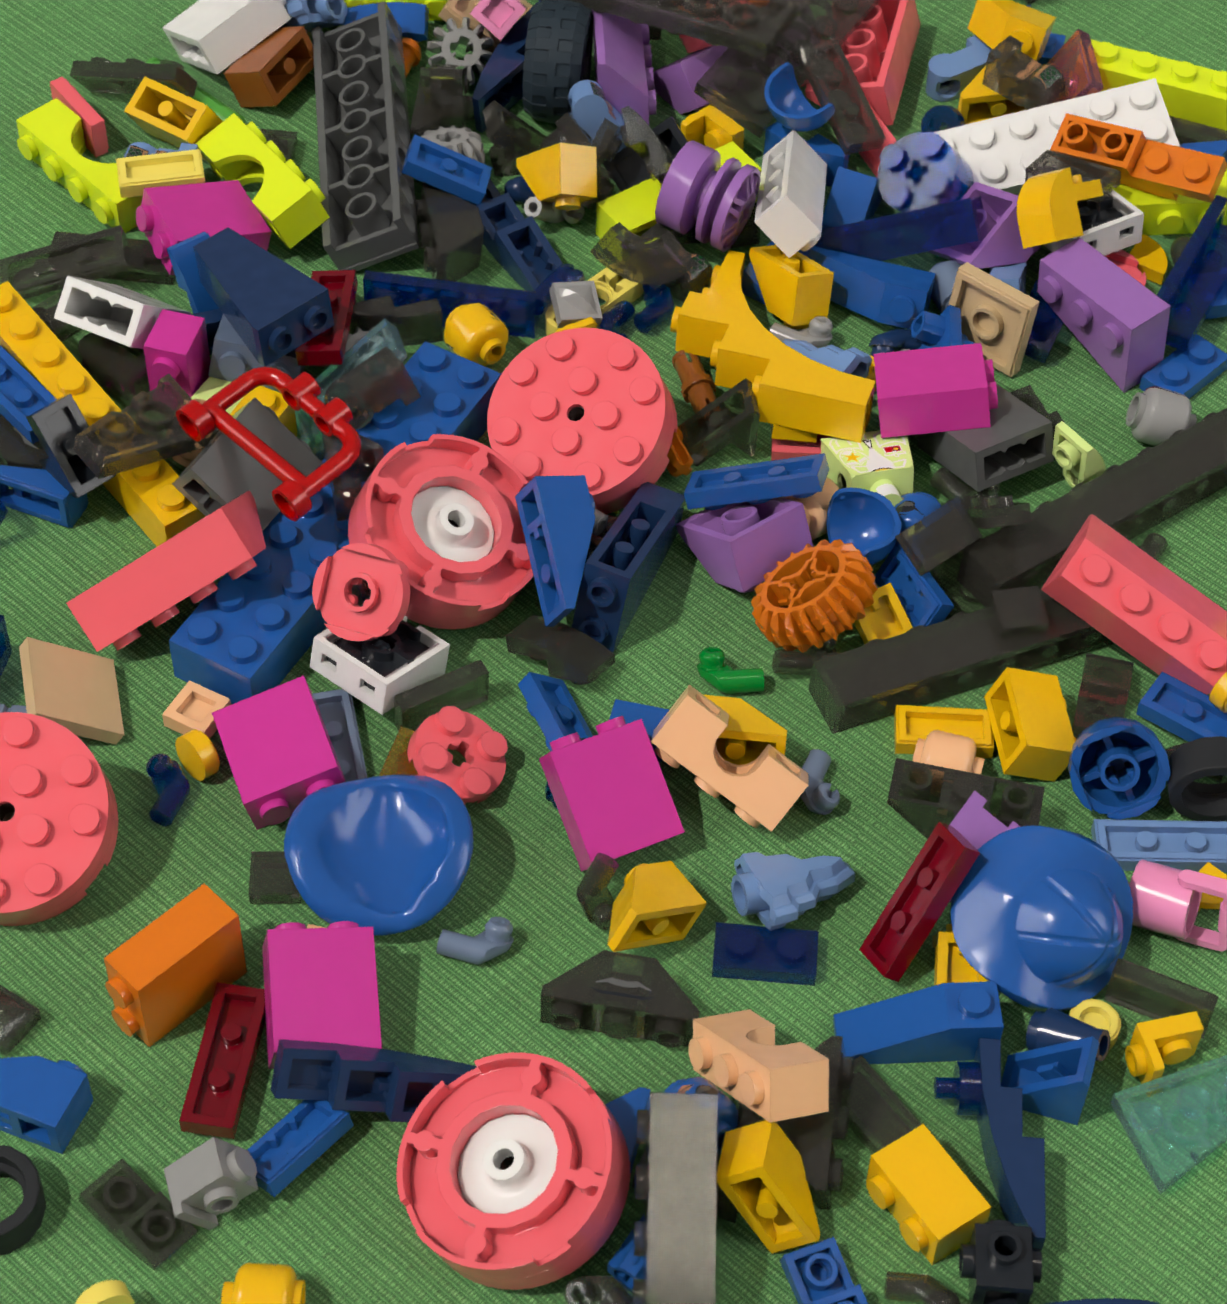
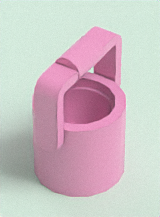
(1169, 901)

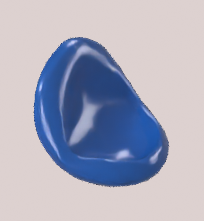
(380, 850)
(1043, 916)

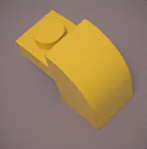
(1049, 206)

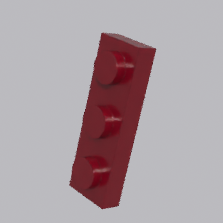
(330, 345)
(919, 901)
(224, 1061)

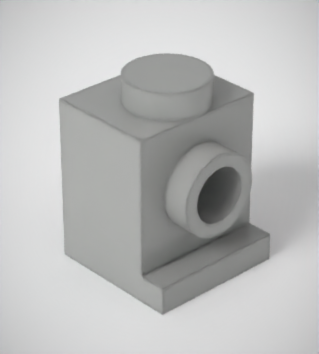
(210, 1181)

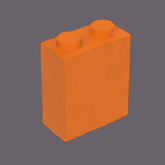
(174, 965)

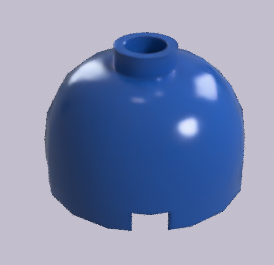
(1118, 768)

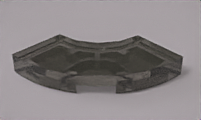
(641, 258)

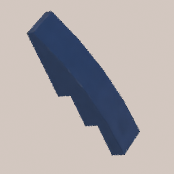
(503, 73)
(515, 240)
(359, 1076)
(1012, 1160)

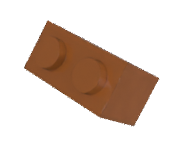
(271, 68)

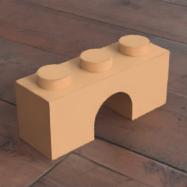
(759, 789)
(770, 1079)

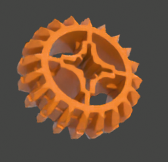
(814, 595)

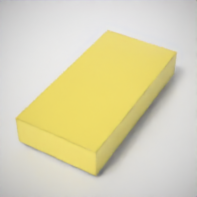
(158, 171)

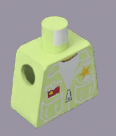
(872, 465)

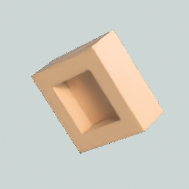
(194, 710)

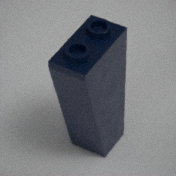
(262, 296)
(626, 564)

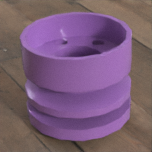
(707, 195)

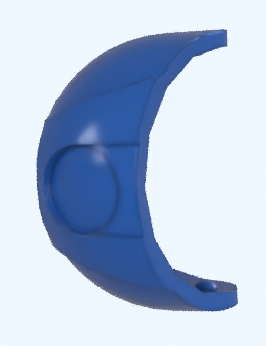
(789, 104)
(865, 521)

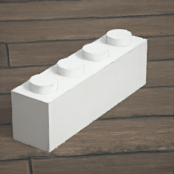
(791, 195)

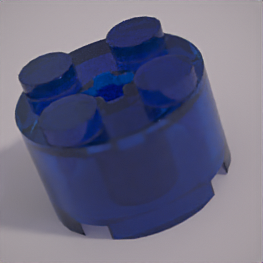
(922, 172)

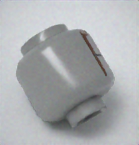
(1158, 415)

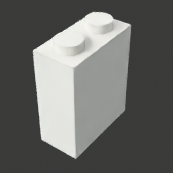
(222, 31)
(110, 310)

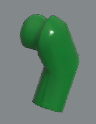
(726, 678)

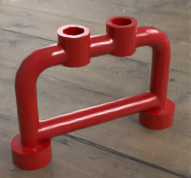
(332, 418)

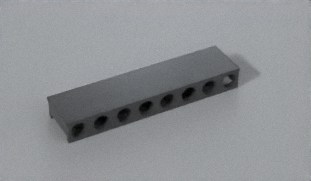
(364, 141)

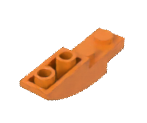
(1143, 163)

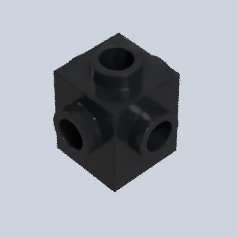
(1000, 1263)

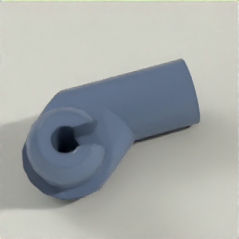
(817, 795)
(481, 947)

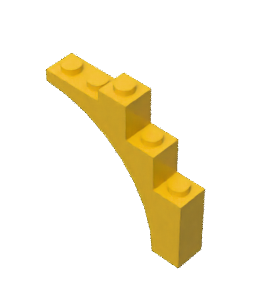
(786, 384)

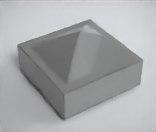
(575, 302)

